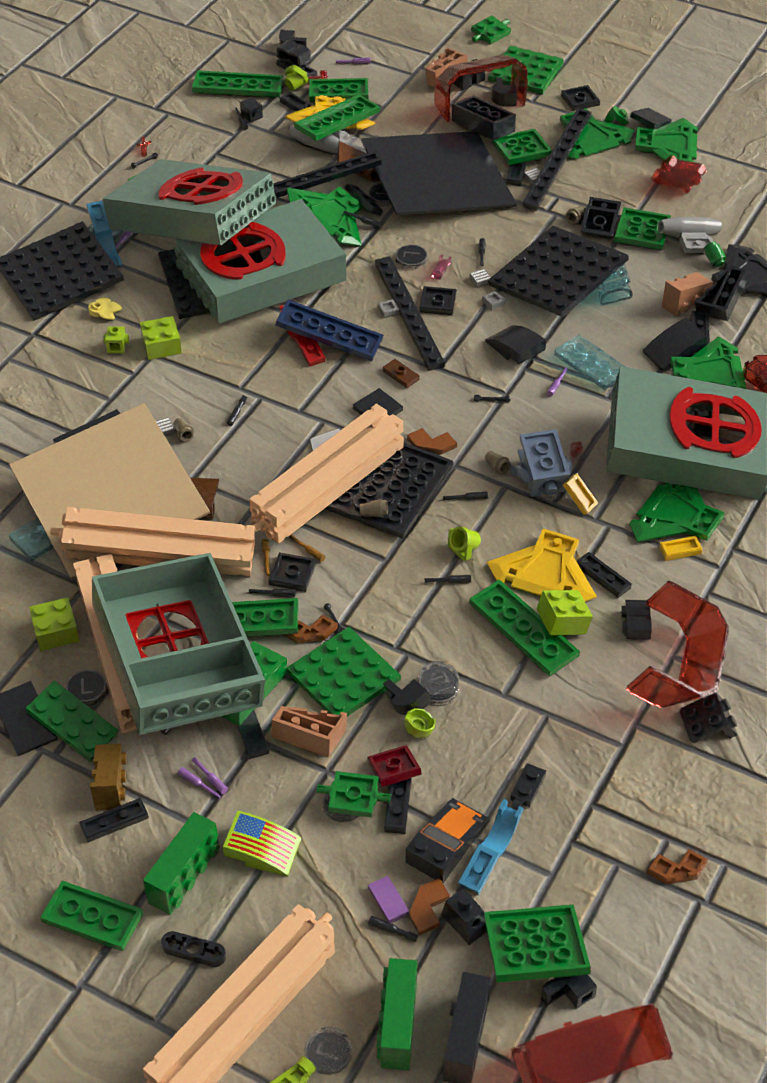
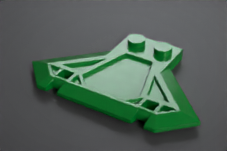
(597, 136)
(672, 139)
(330, 212)
(712, 364)
(675, 513)

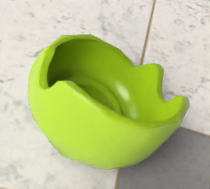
(419, 723)

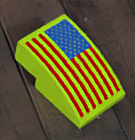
(261, 844)

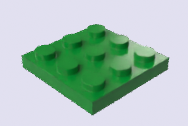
(522, 146)
(640, 228)

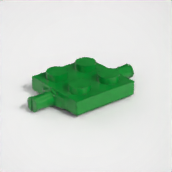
(490, 29)
(353, 794)

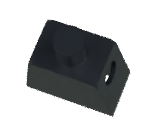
(461, 913)

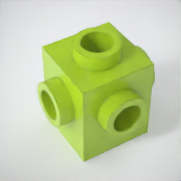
(116, 339)

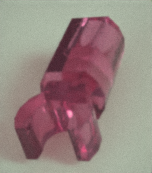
(441, 267)

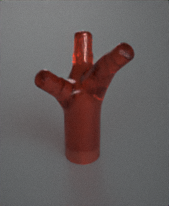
(143, 146)

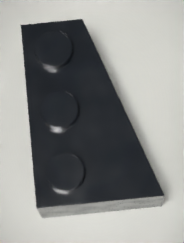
(723, 294)

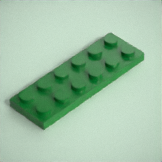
(238, 83)
(337, 117)
(523, 627)

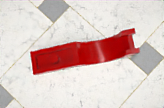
(308, 347)

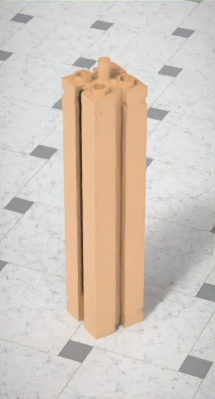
(326, 473)
(155, 539)
(84, 571)
(246, 1002)

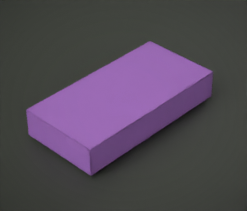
(388, 899)

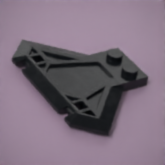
(753, 263)

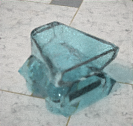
(615, 287)

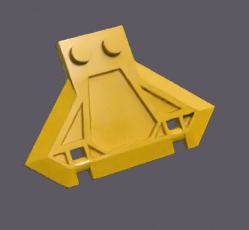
(324, 102)
(544, 566)

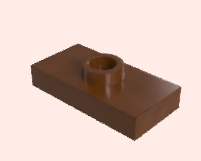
(401, 373)

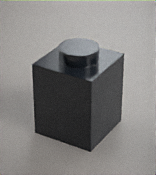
(251, 109)

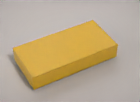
(580, 494)
(680, 548)

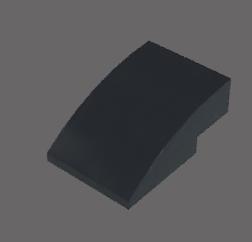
(601, 217)
(676, 341)
(517, 343)
(22, 729)

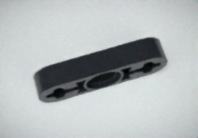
(175, 949)

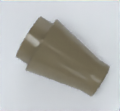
(575, 214)
(183, 430)
(499, 463)
(374, 508)

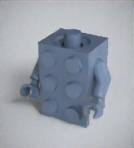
(542, 463)

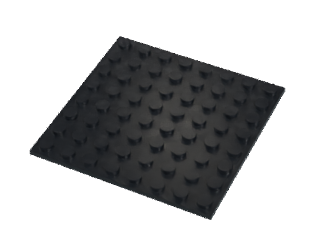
(438, 173)

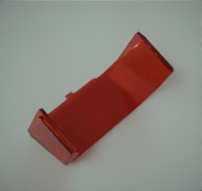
(452, 73)
(703, 653)
(594, 1047)

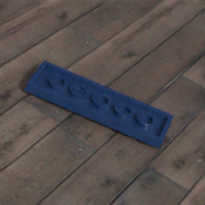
(329, 330)

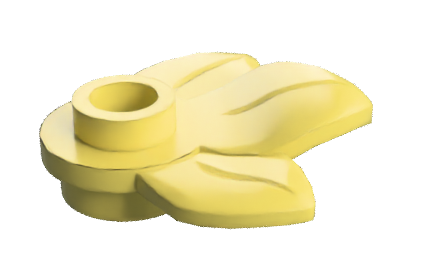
(104, 308)

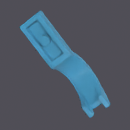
(101, 229)
(491, 849)

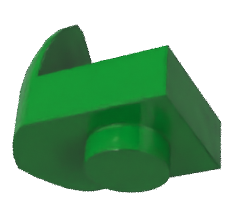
(617, 114)

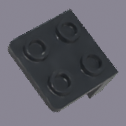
(708, 717)

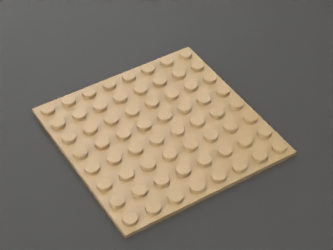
(109, 467)

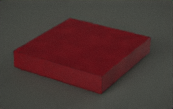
(394, 765)

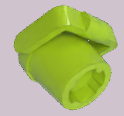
(295, 77)
(461, 540)

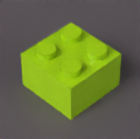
(160, 337)
(564, 612)
(54, 624)

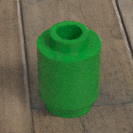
(715, 254)

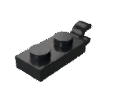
(527, 786)

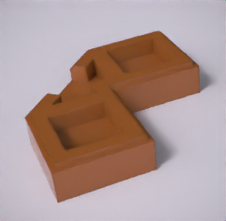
(439, 444)
(318, 631)
(670, 872)
(421, 911)

